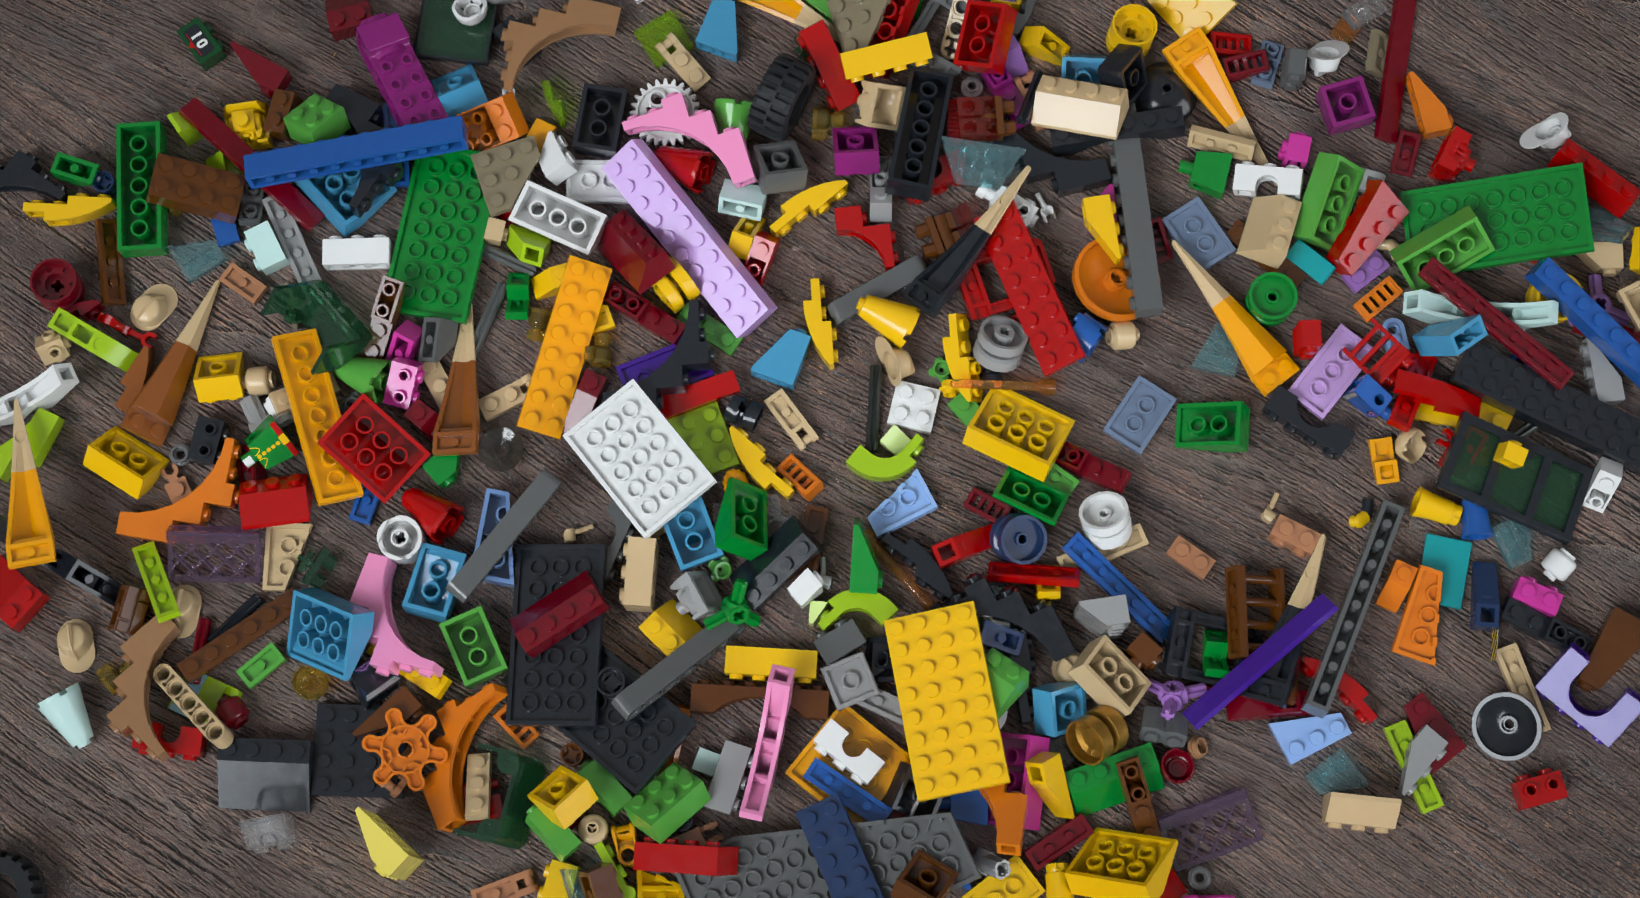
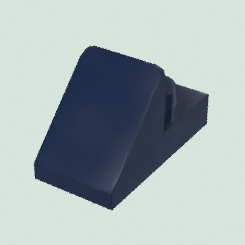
(1001, 638)

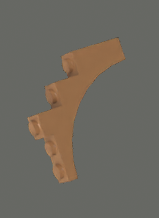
(577, 18)
(142, 653)

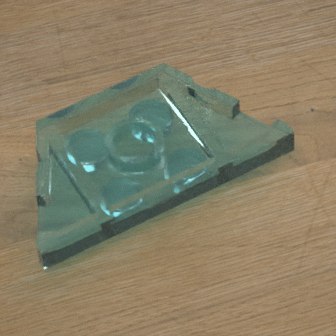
(980, 162)

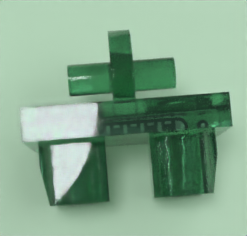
(312, 577)

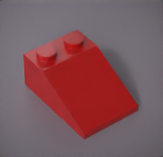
(18, 597)

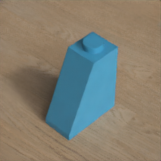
(719, 30)
(1450, 337)
(784, 359)

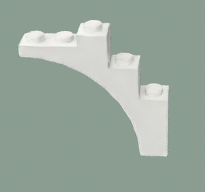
(40, 392)

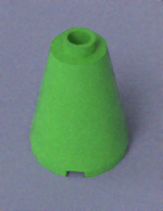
(732, 114)
(366, 376)

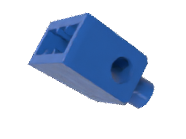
(967, 807)

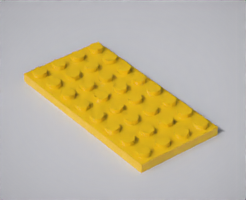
(946, 701)

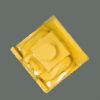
(247, 122)

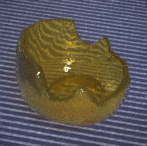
(310, 683)

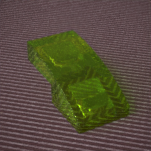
(555, 106)

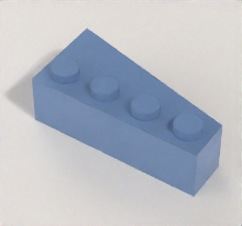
(494, 509)

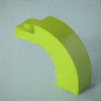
(885, 469)
(874, 605)

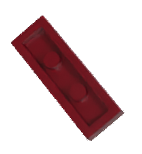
(1058, 841)

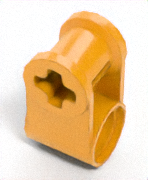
(624, 841)

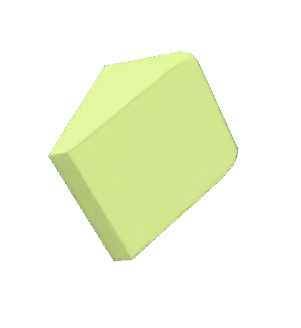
(894, 440)
(815, 610)

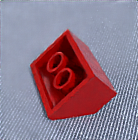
(275, 501)

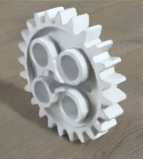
(645, 102)

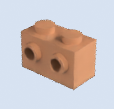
(1293, 536)

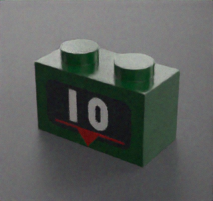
(201, 43)

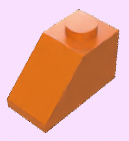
(1396, 585)

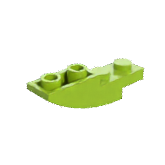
(92, 339)

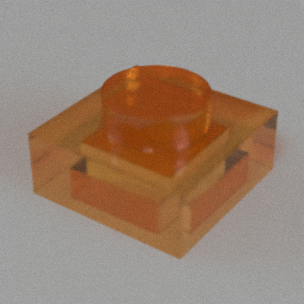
(1344, 32)

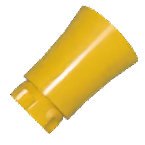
(1434, 508)
(1056, 881)

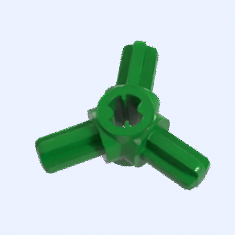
(734, 609)

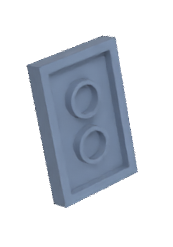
(1198, 233)
(1139, 415)

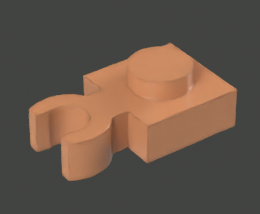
(177, 487)

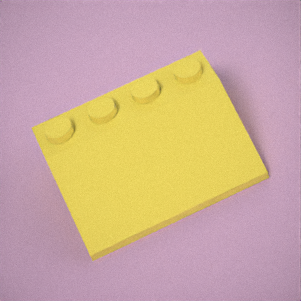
(387, 849)

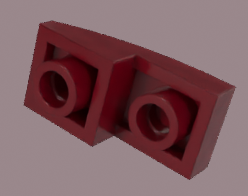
(87, 309)

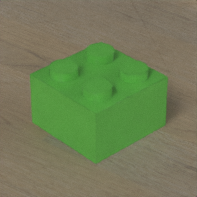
(316, 120)

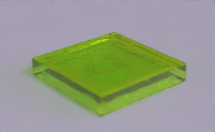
(656, 32)

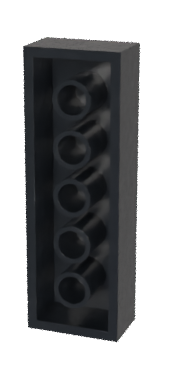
(919, 134)

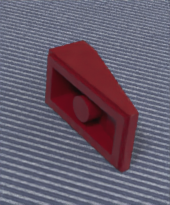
(1405, 153)

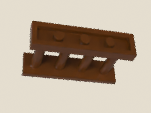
(1237, 607)

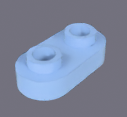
(1400, 333)

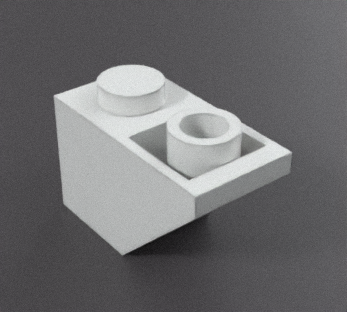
(556, 160)
(1603, 484)
(806, 587)

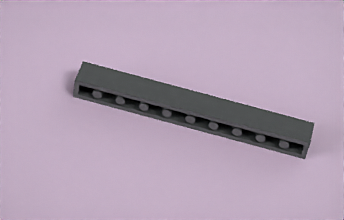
(1136, 226)
(1353, 609)

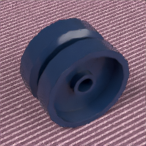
(1018, 538)

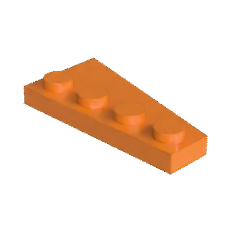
(1418, 625)

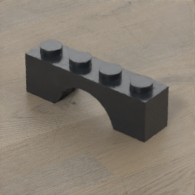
(1283, 409)

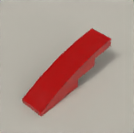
(1436, 393)
(700, 394)

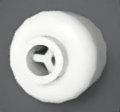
(1558, 564)

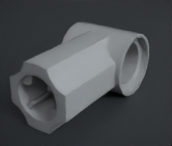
(253, 411)
(991, 864)

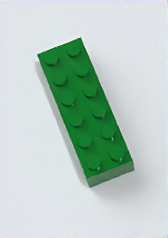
(140, 224)

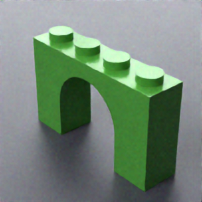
(610, 795)

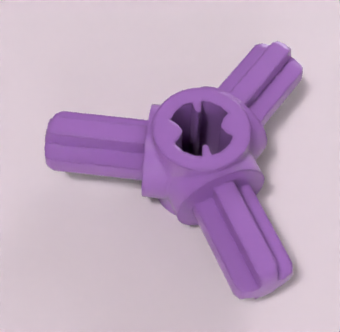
(1601, 299)
(1174, 695)

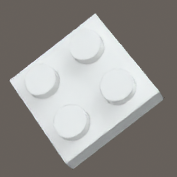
(914, 407)

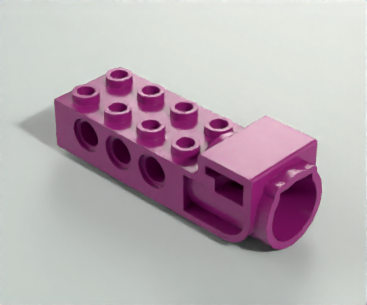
(397, 70)

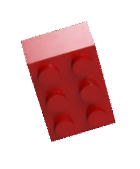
(985, 37)

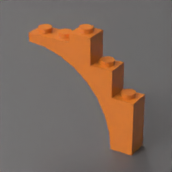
(192, 509)
(460, 723)
(1009, 815)

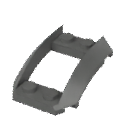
(936, 63)

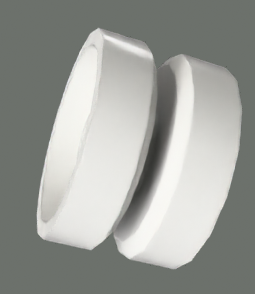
(1105, 520)

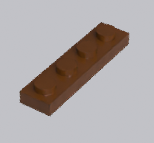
(110, 263)
(1287, 267)
(815, 522)

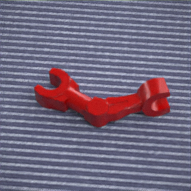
(126, 330)

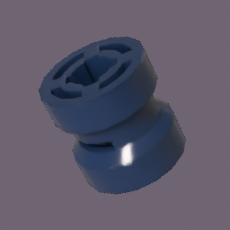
(102, 181)

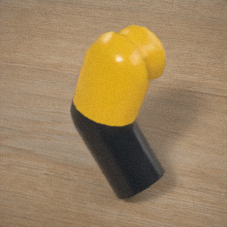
(1364, 516)

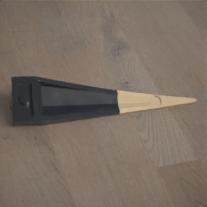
(944, 276)
(1277, 682)

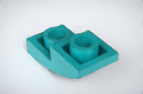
(1310, 262)

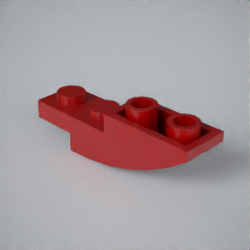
(1349, 692)

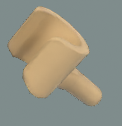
(1268, 515)
(570, 534)

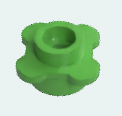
(934, 371)
(725, 570)

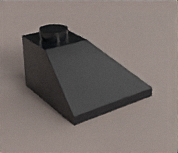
(879, 659)

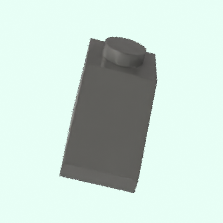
(437, 339)

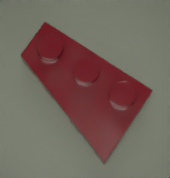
(1421, 713)

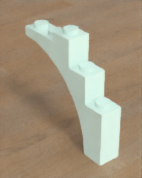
(1437, 309)

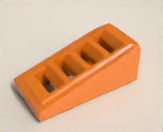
(1392, 287)
(810, 487)
(527, 741)

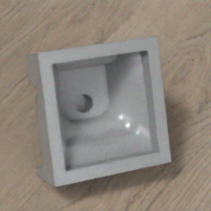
(697, 594)

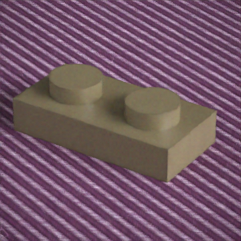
(1376, 53)

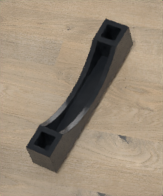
(1156, 123)

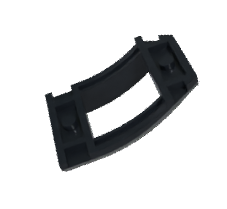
(1180, 640)

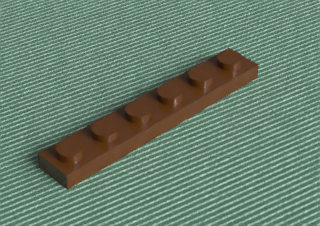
(237, 638)

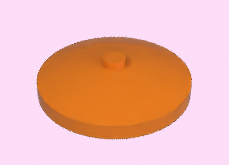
(1102, 284)

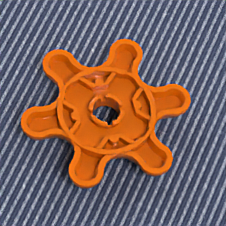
(388, 749)

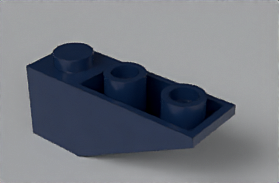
(1484, 597)

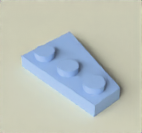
(904, 506)
(1308, 735)

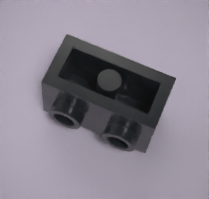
(208, 441)

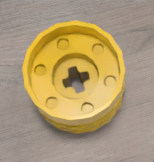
(1132, 26)

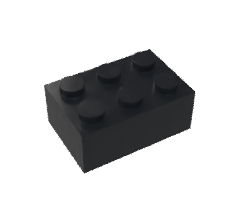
(600, 120)

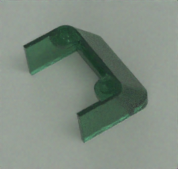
(321, 308)
(511, 828)

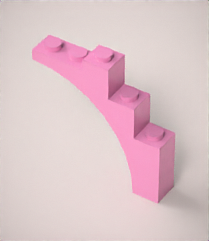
(676, 118)
(390, 651)
(768, 743)

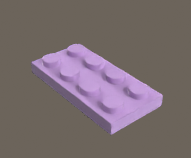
(1328, 373)

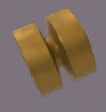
(1097, 734)

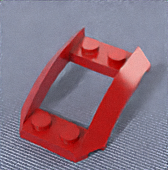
(975, 293)

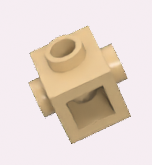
(52, 347)

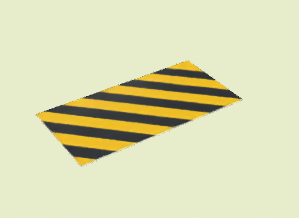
(1494, 645)

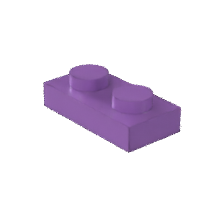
(1367, 272)

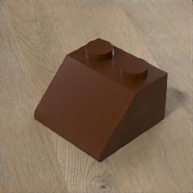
(924, 878)

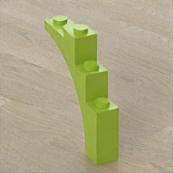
(42, 433)

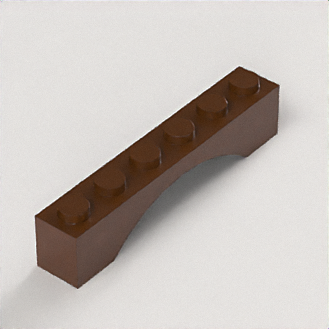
(711, 698)

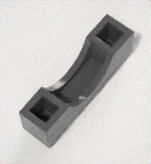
(624, 529)

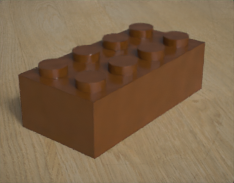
(196, 188)

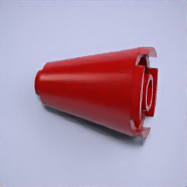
(687, 165)
(433, 513)

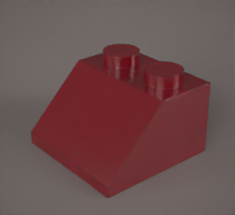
(346, 15)

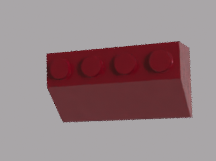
(634, 252)
(558, 614)

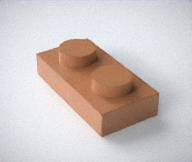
(243, 283)
(1190, 557)

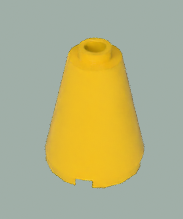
(888, 317)

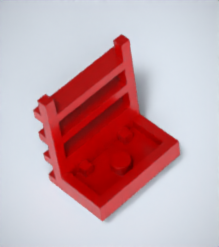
(1395, 358)

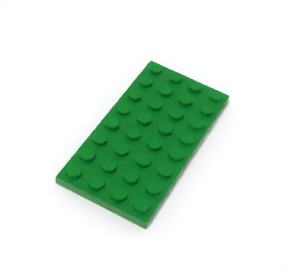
(1522, 213)
(441, 237)

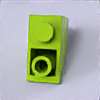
(528, 245)

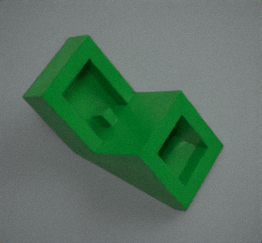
(518, 296)
(1215, 653)

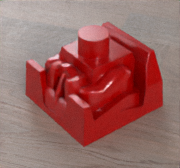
(1452, 156)

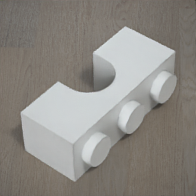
(1250, 176)
(862, 767)

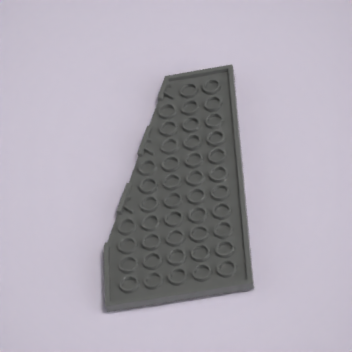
(785, 866)

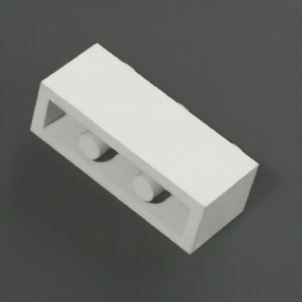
(357, 253)

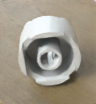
(396, 528)

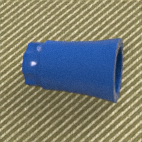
(1475, 522)

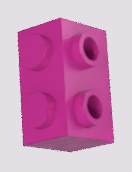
(1295, 150)
(403, 382)
(1541, 598)

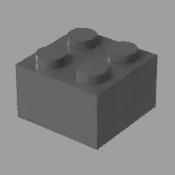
(779, 167)

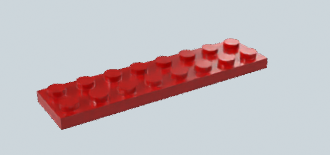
(1033, 293)

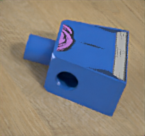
(1368, 397)

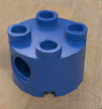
(1088, 332)

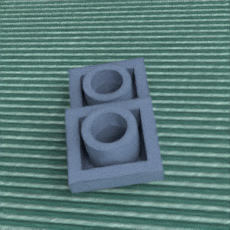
(1274, 54)

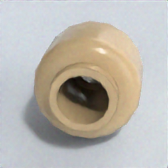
(1122, 335)
(259, 380)
(594, 837)

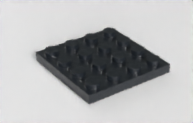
(339, 759)

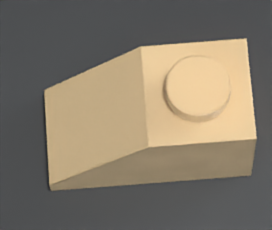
(1605, 260)

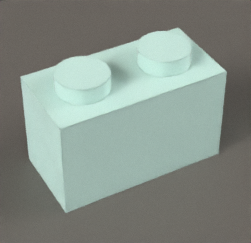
(742, 202)
(266, 248)

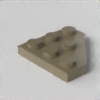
(856, 21)
(504, 172)

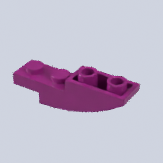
(1004, 86)

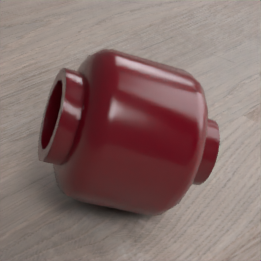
(232, 711)

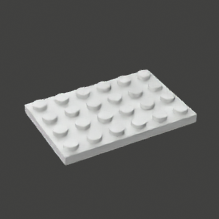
(639, 459)

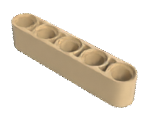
(199, 712)

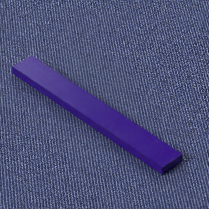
(1260, 661)

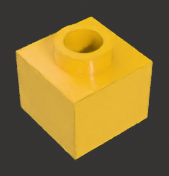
(1511, 454)

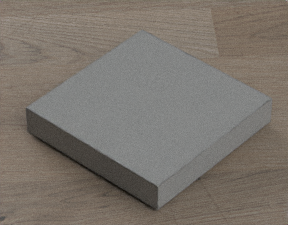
(850, 681)

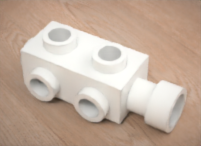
(1026, 204)

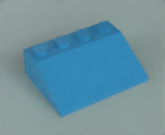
(332, 197)
(328, 631)

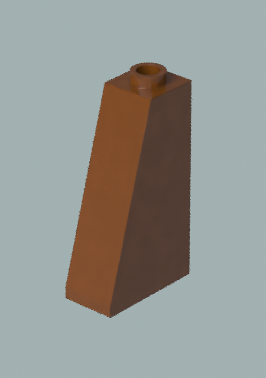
(1611, 649)

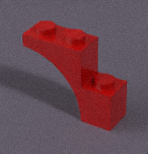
(851, 222)

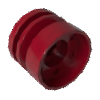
(50, 277)

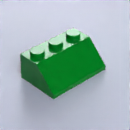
(1031, 495)

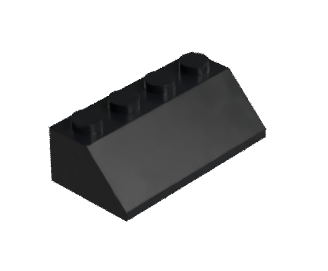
(787, 554)

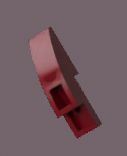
(644, 314)
(1092, 469)
(1247, 709)

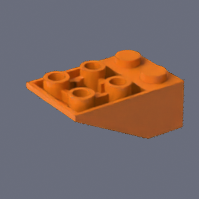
(494, 123)

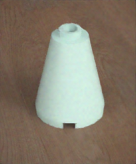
(68, 715)

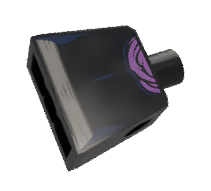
(370, 686)

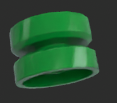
(1273, 286)

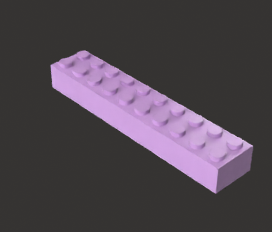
(689, 237)

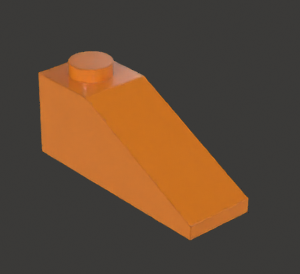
(1428, 109)

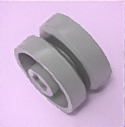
(1000, 344)

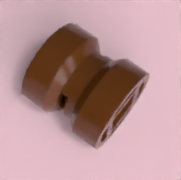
(571, 751)

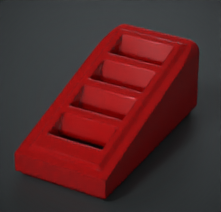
(1217, 38)

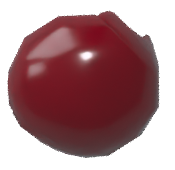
(1177, 766)

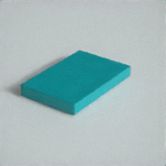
(1452, 559)

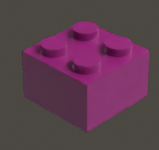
(1345, 105)
(855, 150)

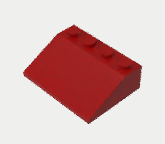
(373, 448)

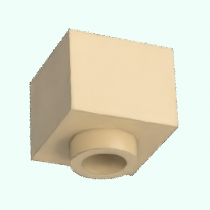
(495, 232)

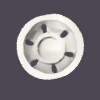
(472, 13)

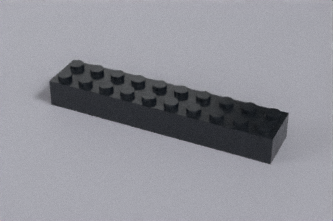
(1561, 413)

